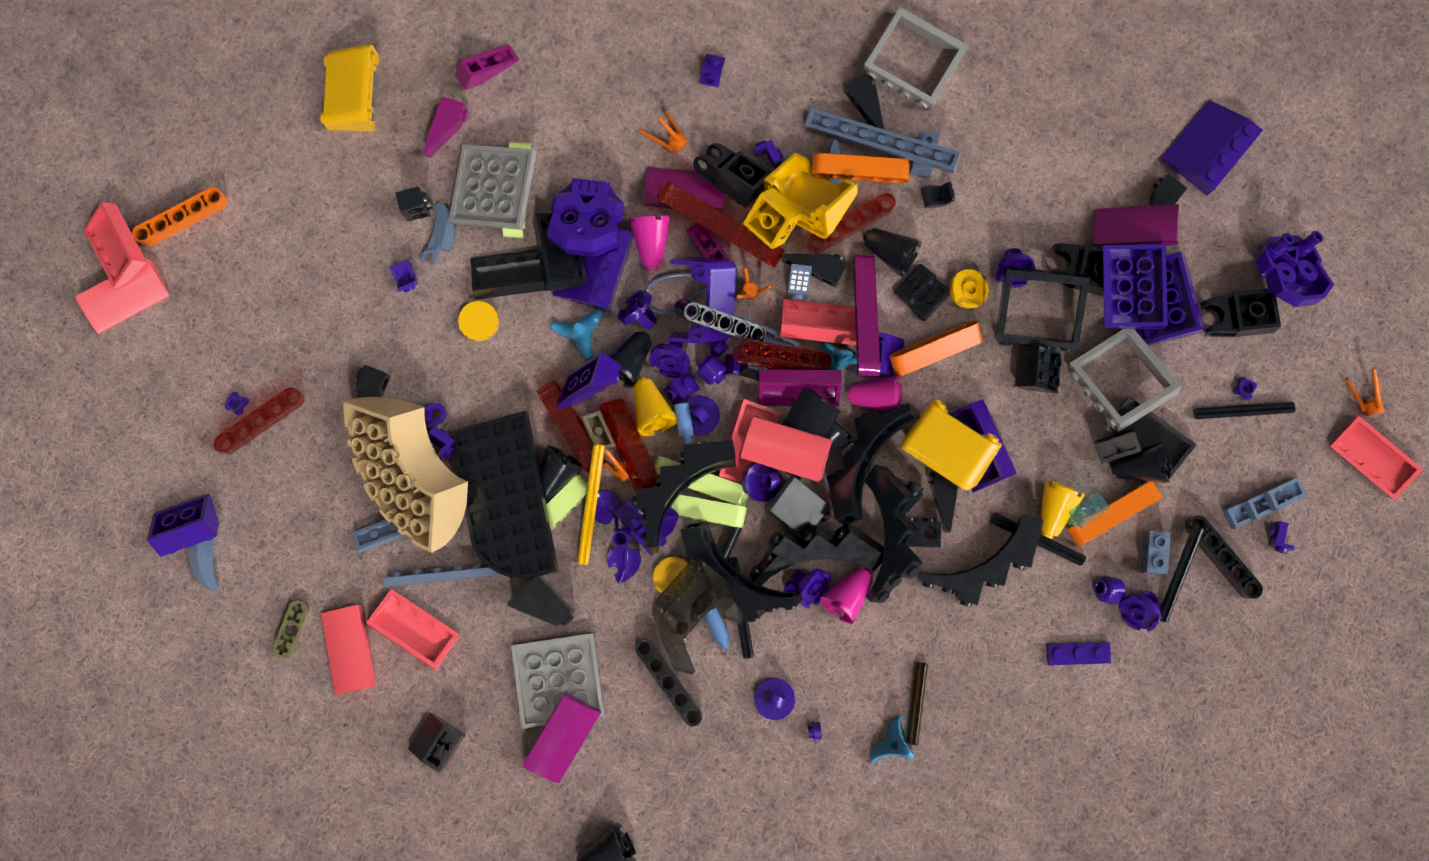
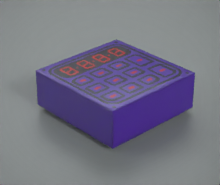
(733, 367)

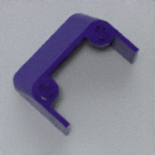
(720, 295)

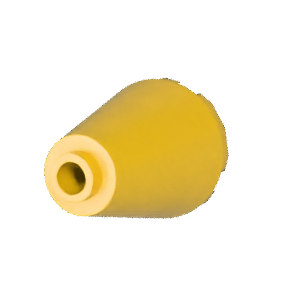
(651, 408)
(1055, 507)

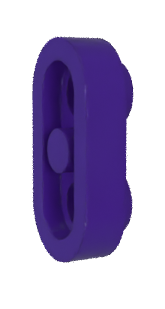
(430, 420)

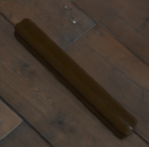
(917, 703)

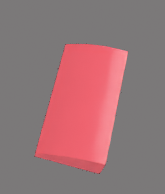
(114, 244)
(109, 305)
(818, 322)
(738, 432)
(786, 449)
(1375, 457)
(412, 629)
(348, 649)

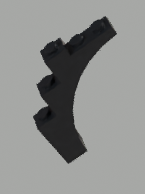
(873, 433)
(696, 463)
(899, 532)
(817, 544)
(969, 583)
(750, 597)

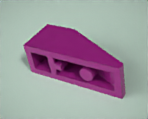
(484, 66)
(446, 123)
(706, 242)

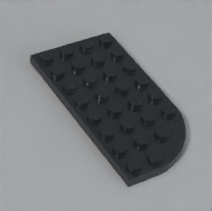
(505, 497)

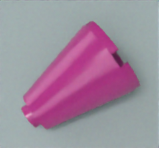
(650, 238)
(877, 394)
(848, 594)

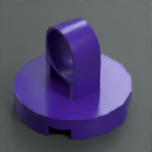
(1014, 258)
(638, 310)
(670, 359)
(704, 414)
(760, 482)
(811, 585)
(1140, 610)
(774, 699)

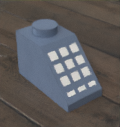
(799, 281)

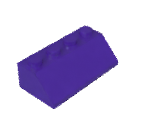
(979, 419)

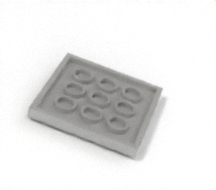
(492, 186)
(550, 669)

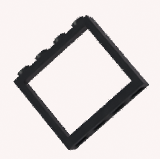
(1046, 276)

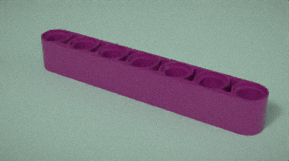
(866, 316)

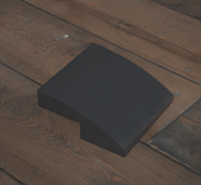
(922, 292)

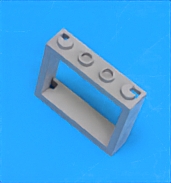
(932, 34)
(1149, 359)

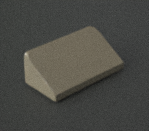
(598, 430)

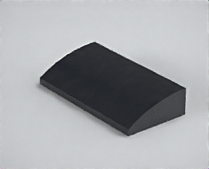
(557, 267)
(506, 274)
(811, 414)
(1152, 429)

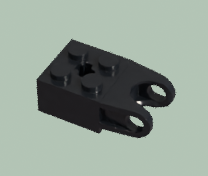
(732, 173)
(1082, 260)
(1237, 317)

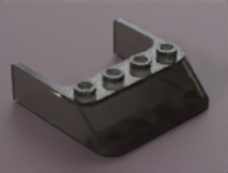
(686, 604)

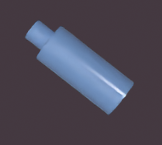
(684, 422)
(717, 628)

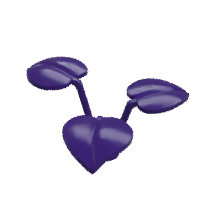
(624, 559)

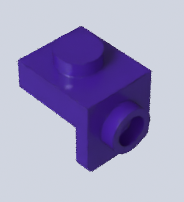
(712, 70)
(774, 155)
(404, 275)
(681, 388)
(443, 441)
(1277, 537)

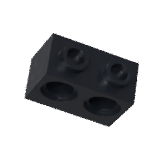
(414, 203)
(1117, 446)
(921, 540)

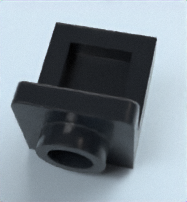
(938, 195)

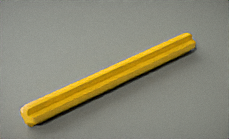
(590, 504)

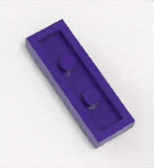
(1079, 653)

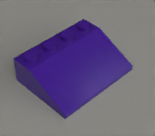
(1211, 146)
(602, 276)
(1135, 286)
(1182, 305)

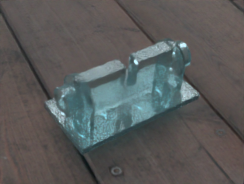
(1088, 510)

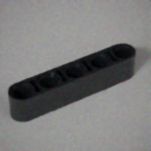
(713, 317)
(1232, 560)
(671, 692)

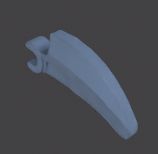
(442, 236)
(202, 563)

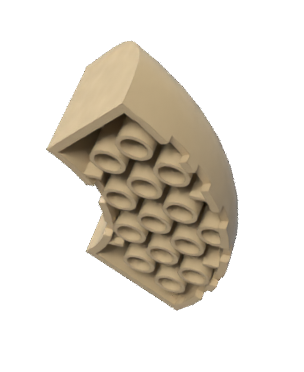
(404, 470)

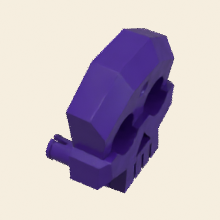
(583, 233)
(1294, 269)

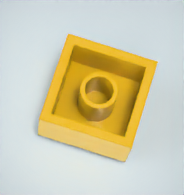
(772, 218)

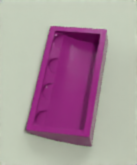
(685, 179)
(1137, 225)
(784, 386)
(561, 738)

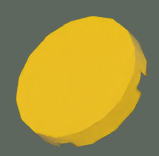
(968, 289)
(478, 321)
(666, 570)

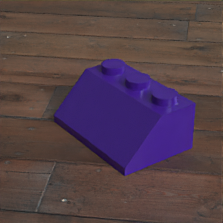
(589, 380)
(183, 525)

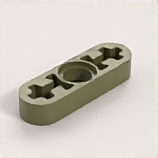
(282, 632)

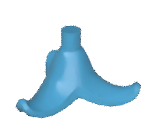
(580, 331)
(839, 358)
(893, 745)

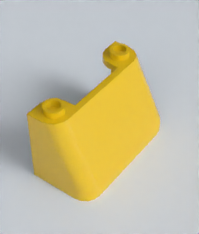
(349, 88)
(817, 198)
(950, 446)

